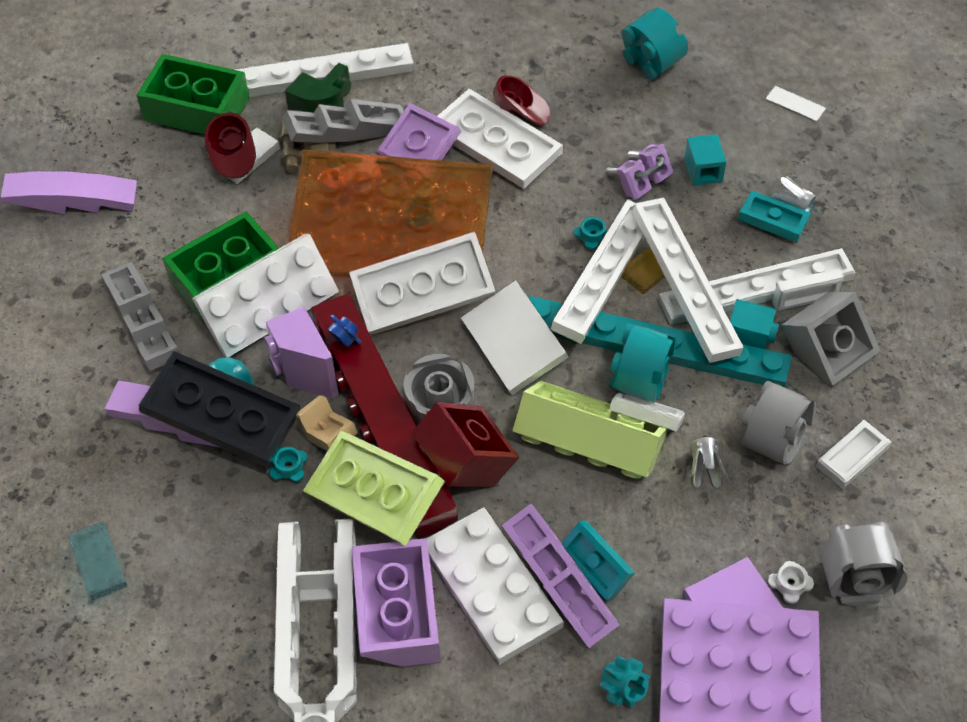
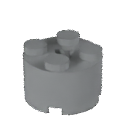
(437, 380)
(778, 423)
(862, 563)

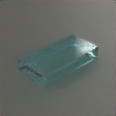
(97, 561)

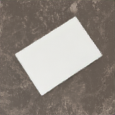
(514, 337)

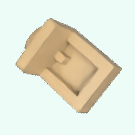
(322, 424)

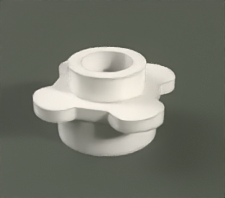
(793, 572)

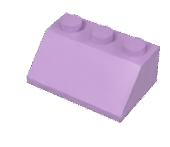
(396, 603)

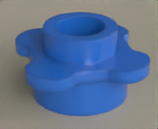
(343, 331)

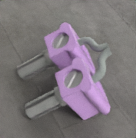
(641, 168)

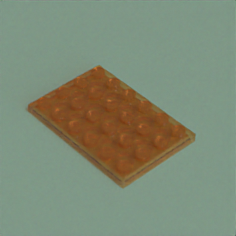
(386, 206)

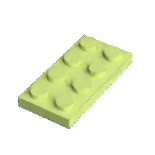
(374, 487)

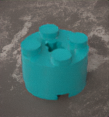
(654, 42)
(643, 362)

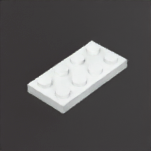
(500, 139)
(422, 283)
(265, 290)
(492, 586)

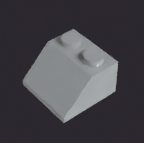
(832, 336)

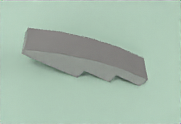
(342, 124)
(140, 315)

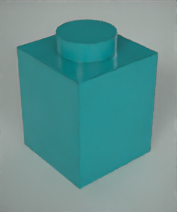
(705, 159)
(754, 323)

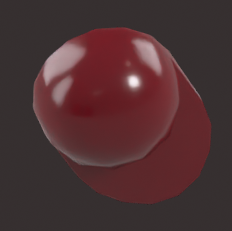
(521, 99)
(230, 145)

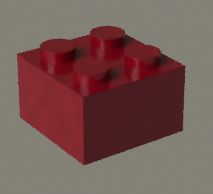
(464, 445)

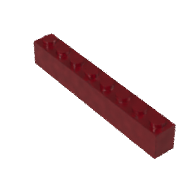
(379, 404)

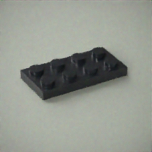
(219, 409)

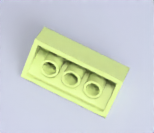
(588, 428)

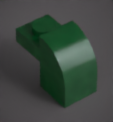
(308, 92)

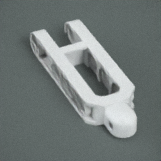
(312, 586)

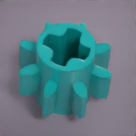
(624, 681)

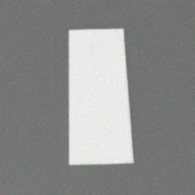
(795, 103)

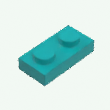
(774, 216)
(597, 560)

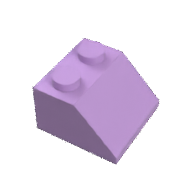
(300, 353)

